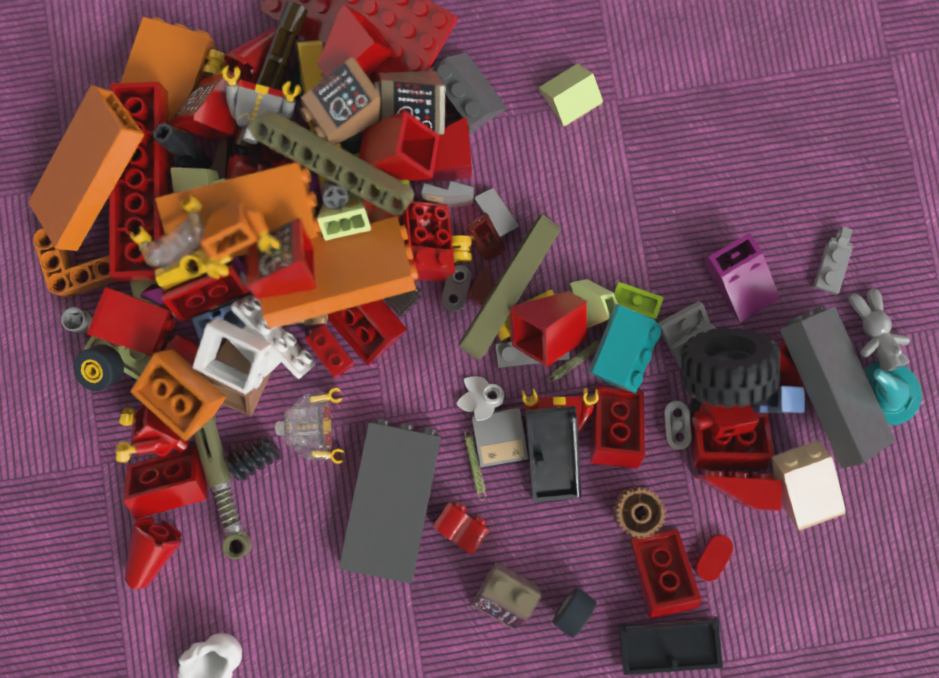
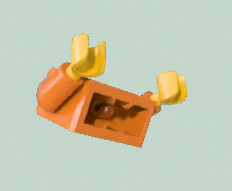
(232, 230)

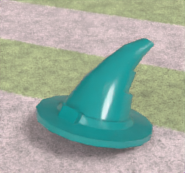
(896, 392)

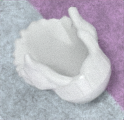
(211, 658)

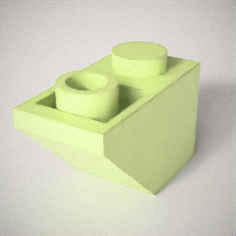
(599, 301)

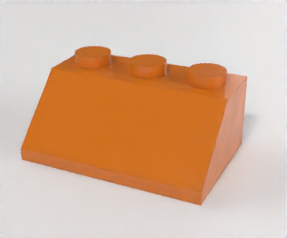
(177, 393)

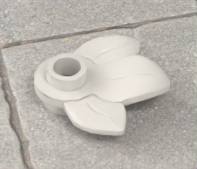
(477, 398)

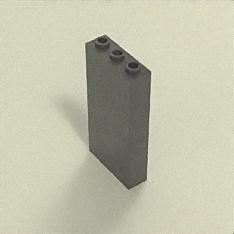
(837, 386)
(390, 501)

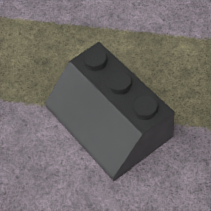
(468, 91)

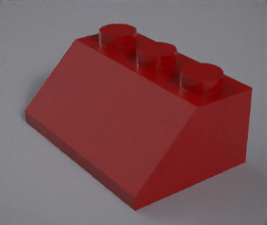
(204, 292)
(368, 328)
(738, 451)
(164, 483)

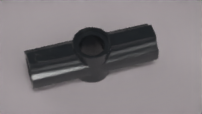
(181, 147)

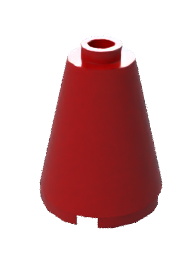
(250, 56)
(149, 550)

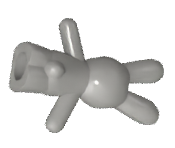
(877, 326)

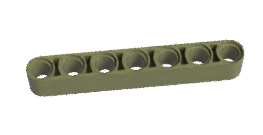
(319, 159)
(509, 287)

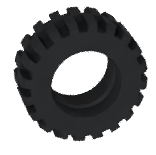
(730, 367)

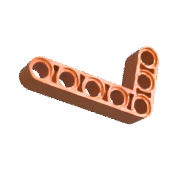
(65, 271)

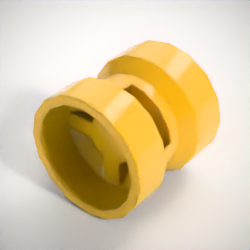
(215, 63)
(461, 249)

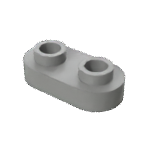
(458, 288)
(675, 425)

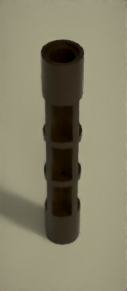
(277, 59)

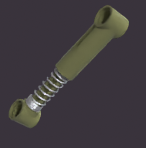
(219, 478)

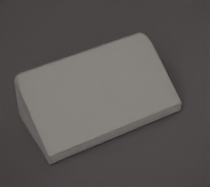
(491, 203)

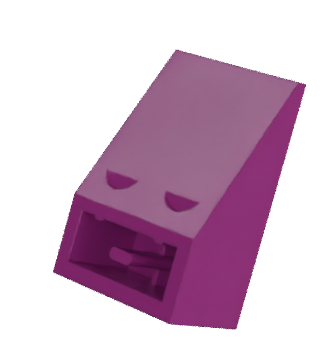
(742, 277)

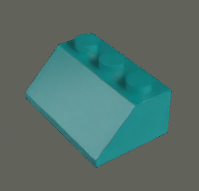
(625, 349)

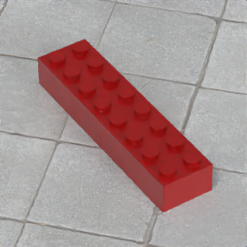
(140, 183)

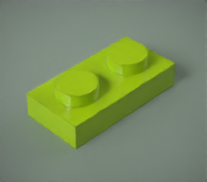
(638, 300)

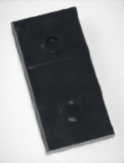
(554, 453)
(670, 645)

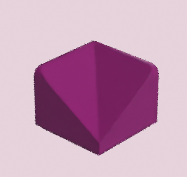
(153, 294)

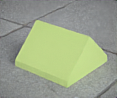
(572, 94)

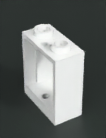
(207, 364)

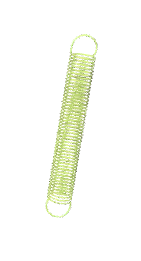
(580, 355)
(474, 464)

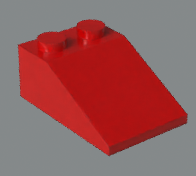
(618, 428)
(665, 574)

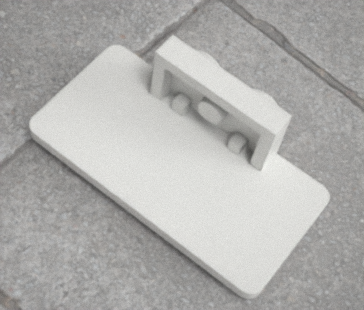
(284, 344)

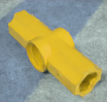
(182, 271)

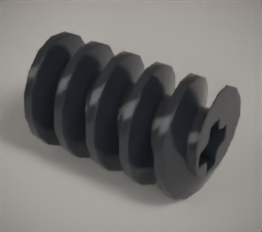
(253, 458)

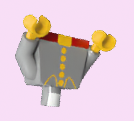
(250, 100)

